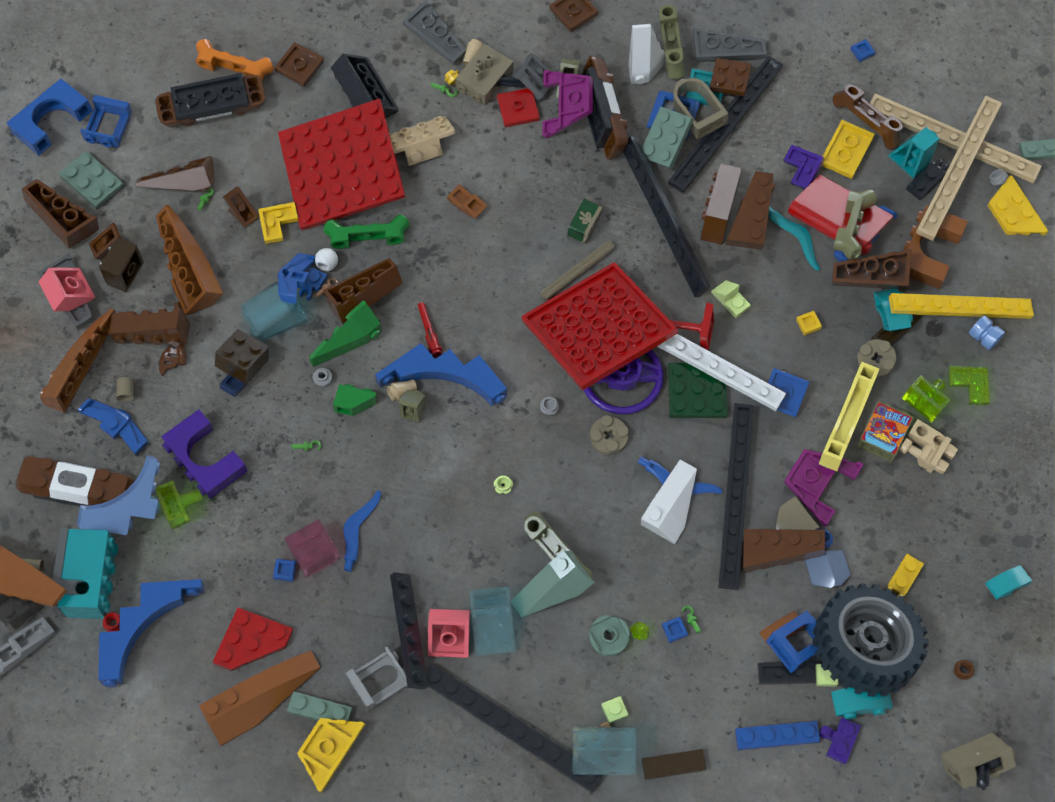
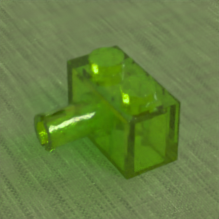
(927, 397)
(175, 503)

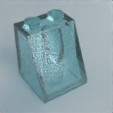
(270, 315)

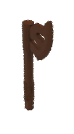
(180, 351)

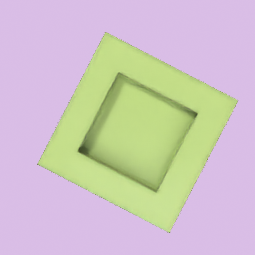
(823, 677)
(614, 710)

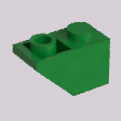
(352, 400)

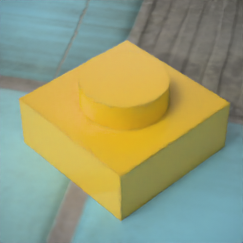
(808, 323)

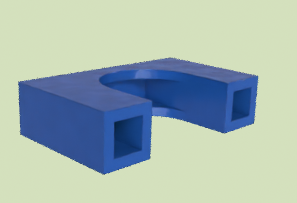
(57, 97)

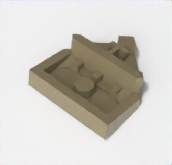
(794, 517)

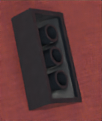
(362, 82)

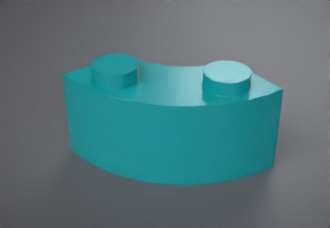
(889, 320)
(850, 704)

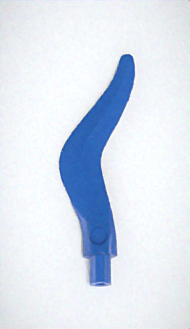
(662, 475)
(351, 530)

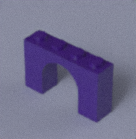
(209, 478)

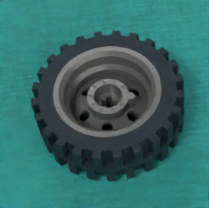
(859, 652)

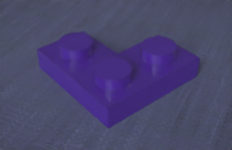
(807, 164)

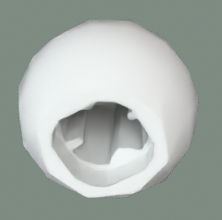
(326, 259)

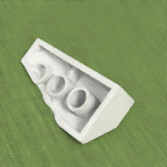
(645, 54)
(671, 504)

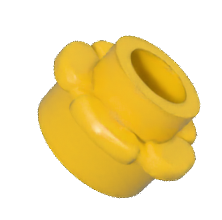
(451, 76)

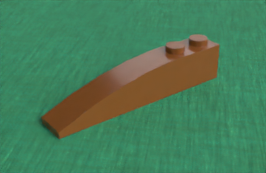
(191, 271)
(75, 365)
(27, 582)
(254, 698)

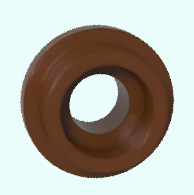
(967, 665)

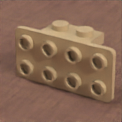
(422, 140)

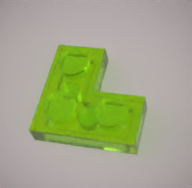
(975, 379)

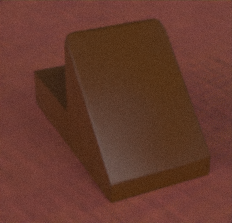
(240, 207)
(102, 242)

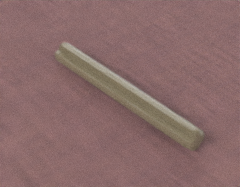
(577, 270)

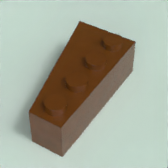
(150, 327)
(780, 546)

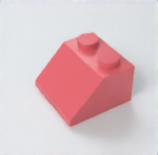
(65, 288)
(448, 633)

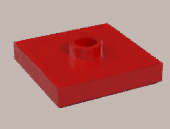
(517, 107)

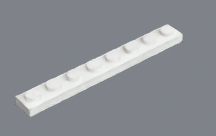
(724, 371)

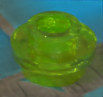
(640, 631)

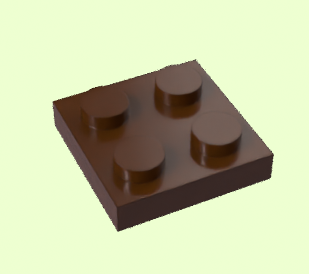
(573, 12)
(299, 64)
(730, 77)

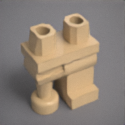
(933, 445)

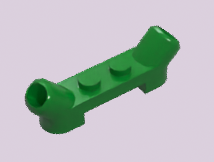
(341, 236)

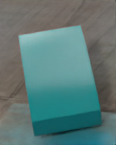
(1008, 581)

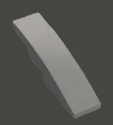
(23, 644)

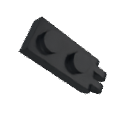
(927, 179)

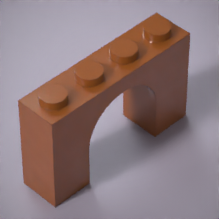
(924, 268)

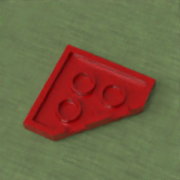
(250, 639)

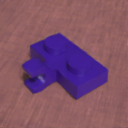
(841, 739)

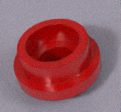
(107, 620)

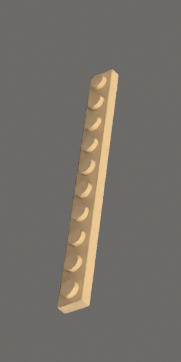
(953, 138)
(958, 168)

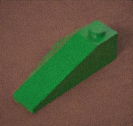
(357, 331)

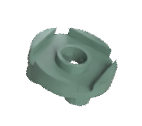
(605, 646)

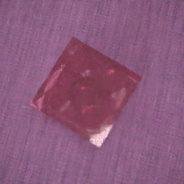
(312, 548)

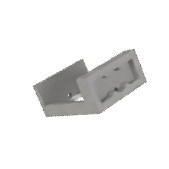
(388, 658)

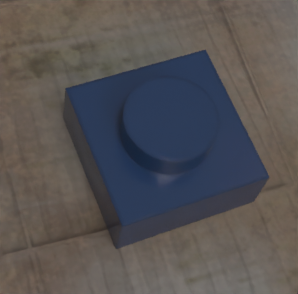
(232, 385)

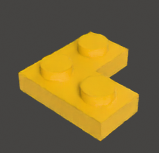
(273, 217)

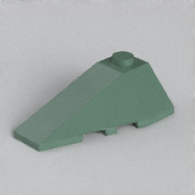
(555, 583)

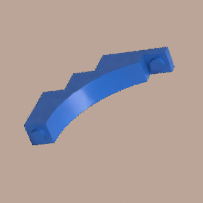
(420, 365)
(154, 602)

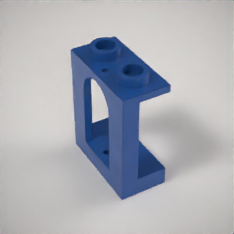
(111, 106)
(783, 648)

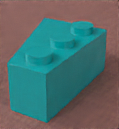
(916, 152)

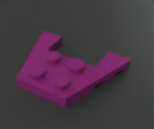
(574, 100)
(810, 479)

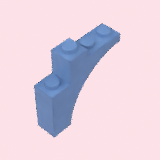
(133, 502)

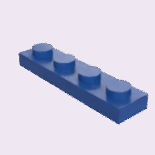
(777, 735)

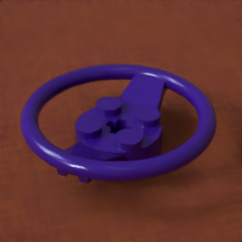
(635, 372)

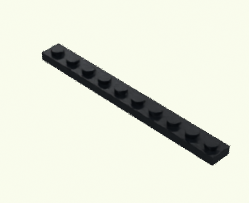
(736, 111)
(666, 218)
(735, 497)
(507, 725)

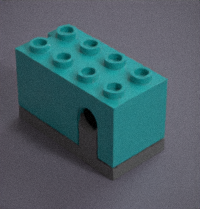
(85, 570)

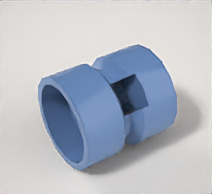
(987, 333)

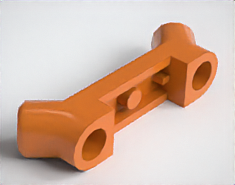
(210, 58)

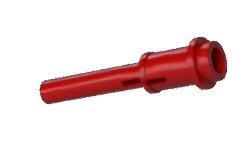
(433, 344)

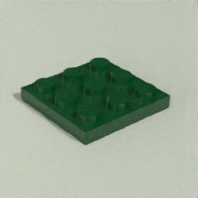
(695, 393)

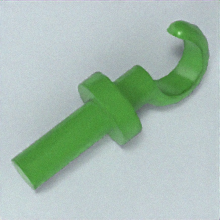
(443, 88)
(204, 199)
(305, 446)
(692, 619)

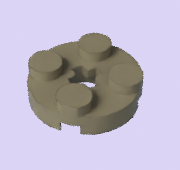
(881, 348)
(612, 425)

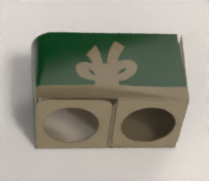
(584, 221)

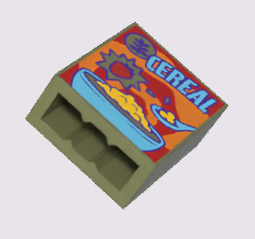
(885, 431)

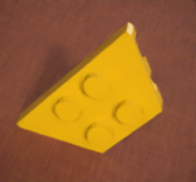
(1015, 211)
(327, 748)

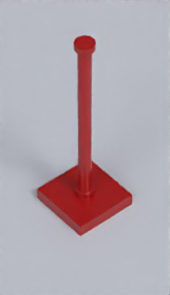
(705, 328)

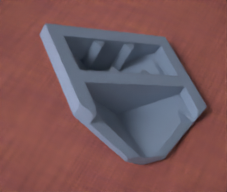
(828, 570)

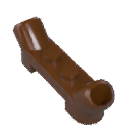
(888, 128)

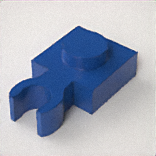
(315, 282)

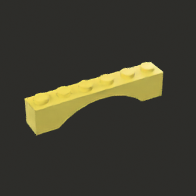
(849, 416)

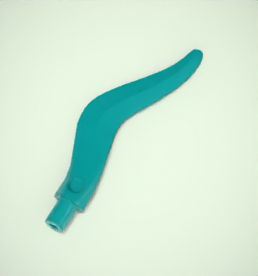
(799, 232)

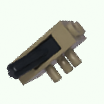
(485, 75)
(978, 761)

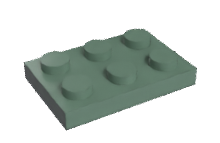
(666, 137)
(91, 180)

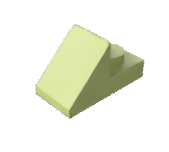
(729, 296)

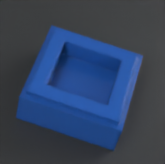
(862, 50)
(284, 570)
(674, 629)

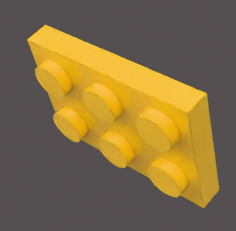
(847, 149)

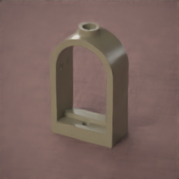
(708, 124)

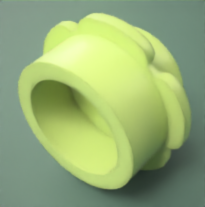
(503, 480)

